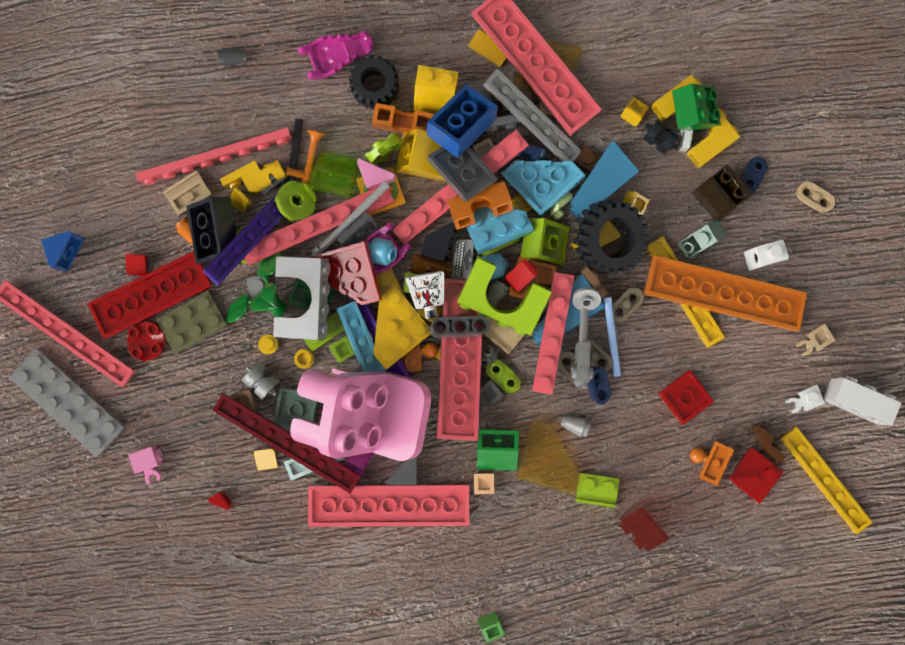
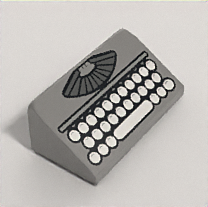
(462, 259)

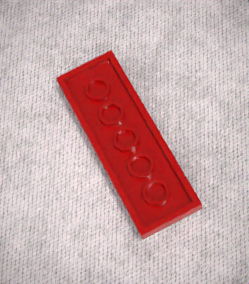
(148, 295)

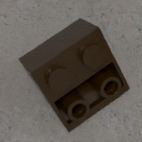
(722, 193)

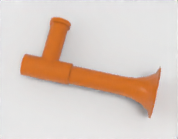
(308, 170)

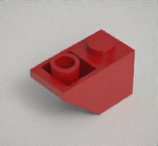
(521, 275)

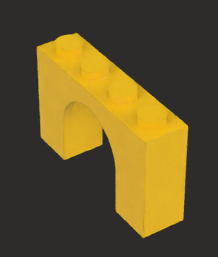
(718, 137)

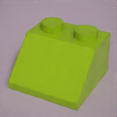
(546, 243)

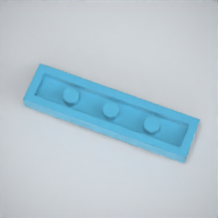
(359, 337)

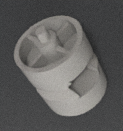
(261, 381)

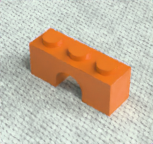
(391, 119)
(494, 197)

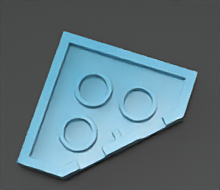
(543, 181)
(496, 231)

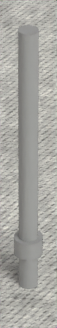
(319, 249)

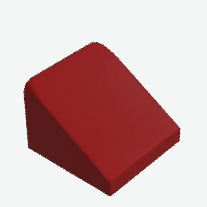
(136, 264)
(221, 500)

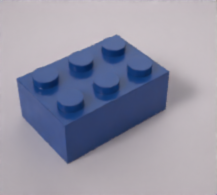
(461, 120)

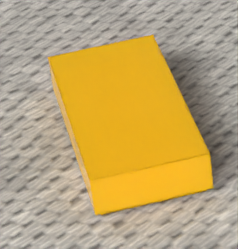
(484, 46)

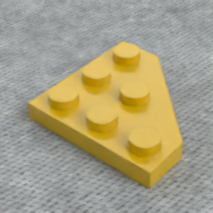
(397, 328)

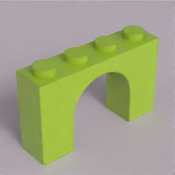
(522, 317)

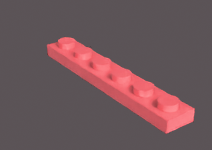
(553, 333)

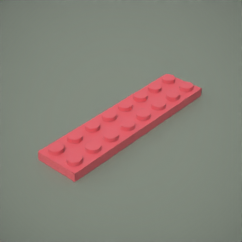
(537, 63)
(458, 373)
(388, 505)

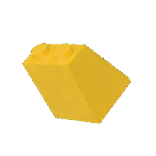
(434, 88)
(414, 155)

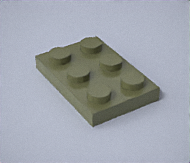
(192, 322)

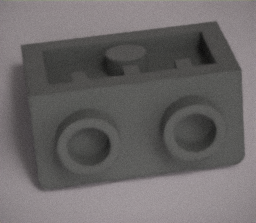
(359, 231)

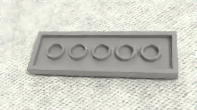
(67, 402)

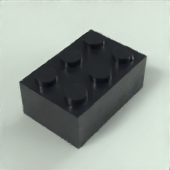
(211, 227)

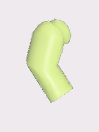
(556, 209)

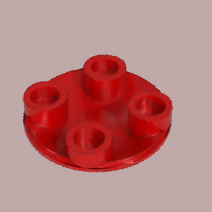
(145, 341)

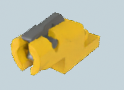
(256, 179)

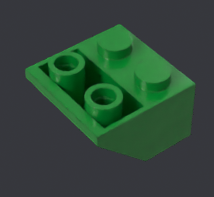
(696, 107)
(497, 449)

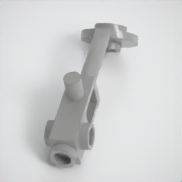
(584, 300)

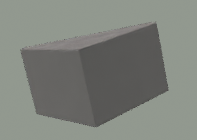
(405, 474)

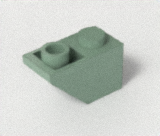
(702, 238)

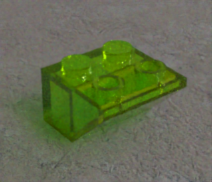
(334, 175)

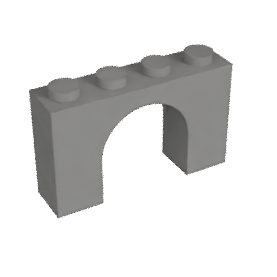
(315, 274)

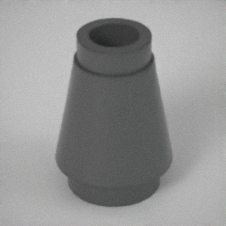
(230, 57)

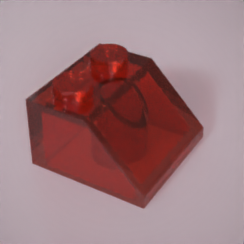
(642, 527)

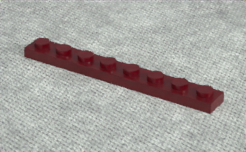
(282, 441)

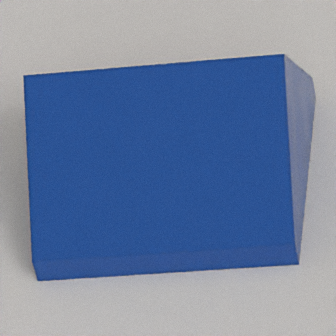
(62, 249)

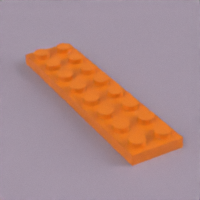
(725, 293)

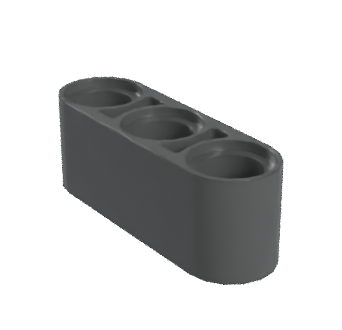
(468, 323)

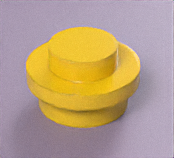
(268, 344)
(304, 358)

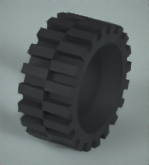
(589, 232)

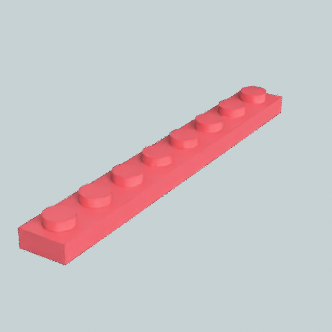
(207, 158)
(438, 205)
(313, 226)
(65, 334)

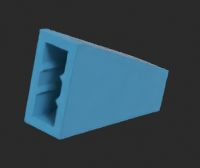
(605, 179)
(573, 314)

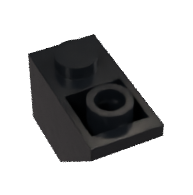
(437, 243)

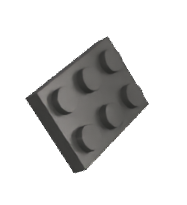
(464, 174)

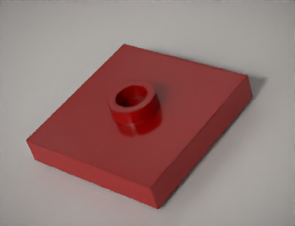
(685, 397)

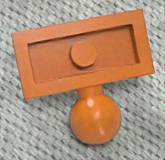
(413, 358)
(714, 464)

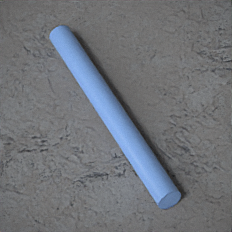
(612, 336)

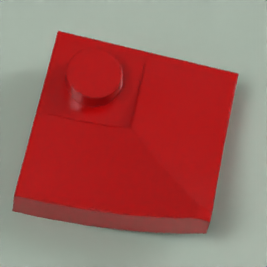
(755, 475)

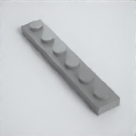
(531, 117)

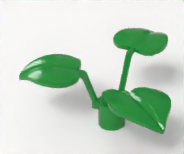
(265, 300)

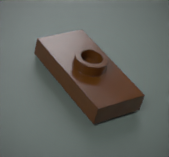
(423, 264)

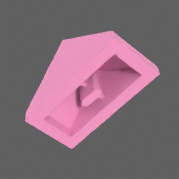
(373, 175)

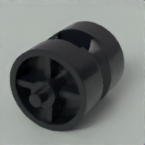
(661, 136)

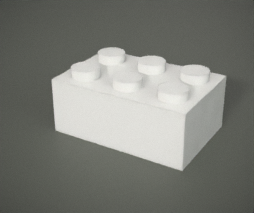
(862, 400)

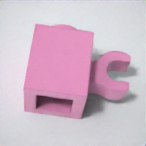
(146, 461)

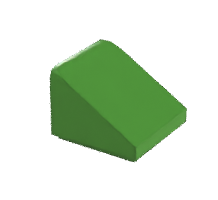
(491, 626)

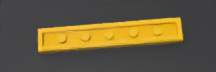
(700, 318)
(826, 480)

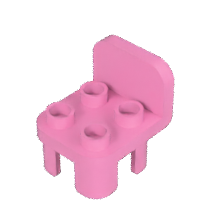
(364, 413)

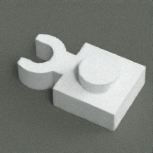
(808, 399)

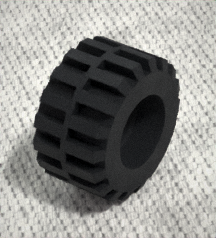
(369, 67)

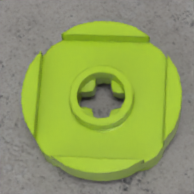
(384, 148)
(291, 210)

